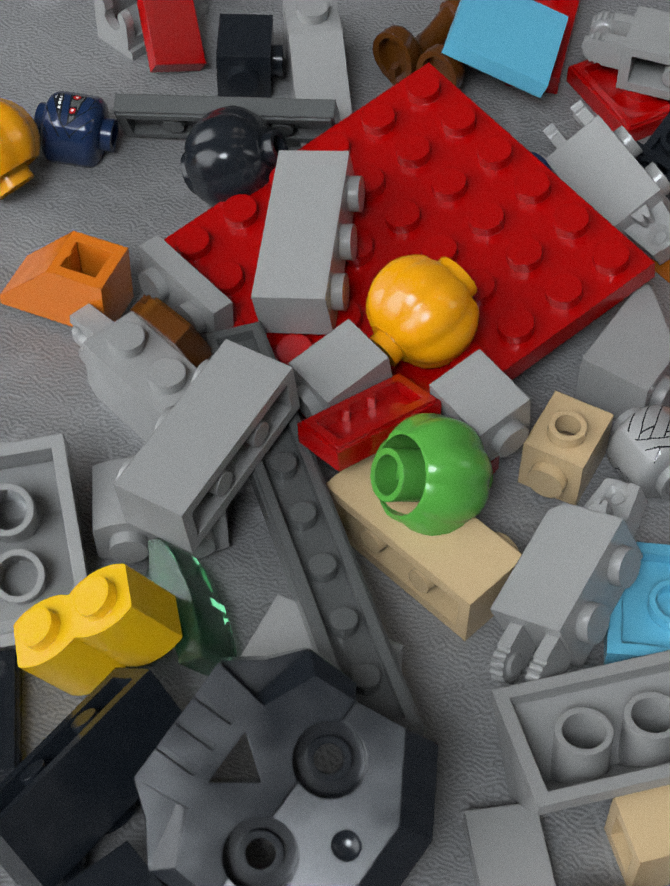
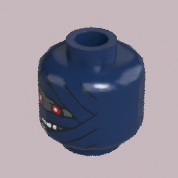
(75, 129)

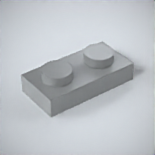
(183, 287)

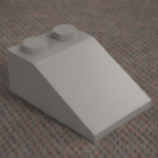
(39, 527)

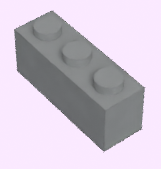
(307, 242)
(207, 445)

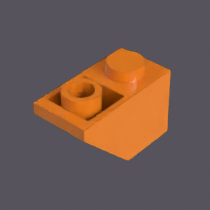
(71, 275)

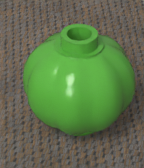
(434, 464)

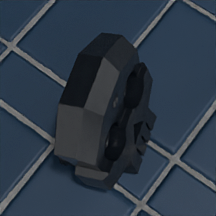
(327, 828)

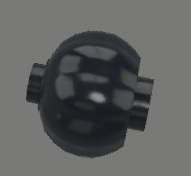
(230, 154)

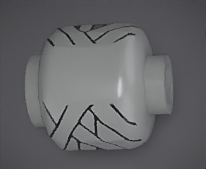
(642, 449)

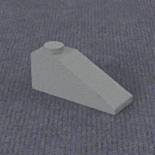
(316, 53)

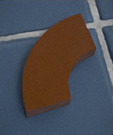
(173, 329)

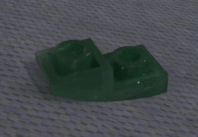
(200, 608)

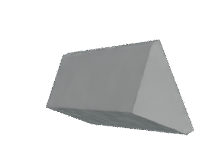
(586, 733)

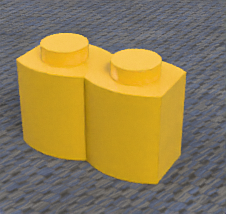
(102, 625)

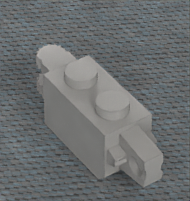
(635, 47)
(609, 178)
(130, 367)
(568, 583)

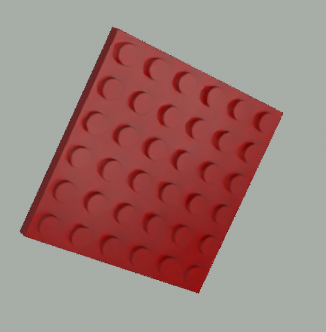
(453, 188)

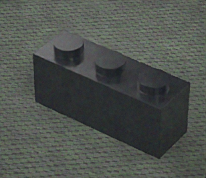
(81, 778)

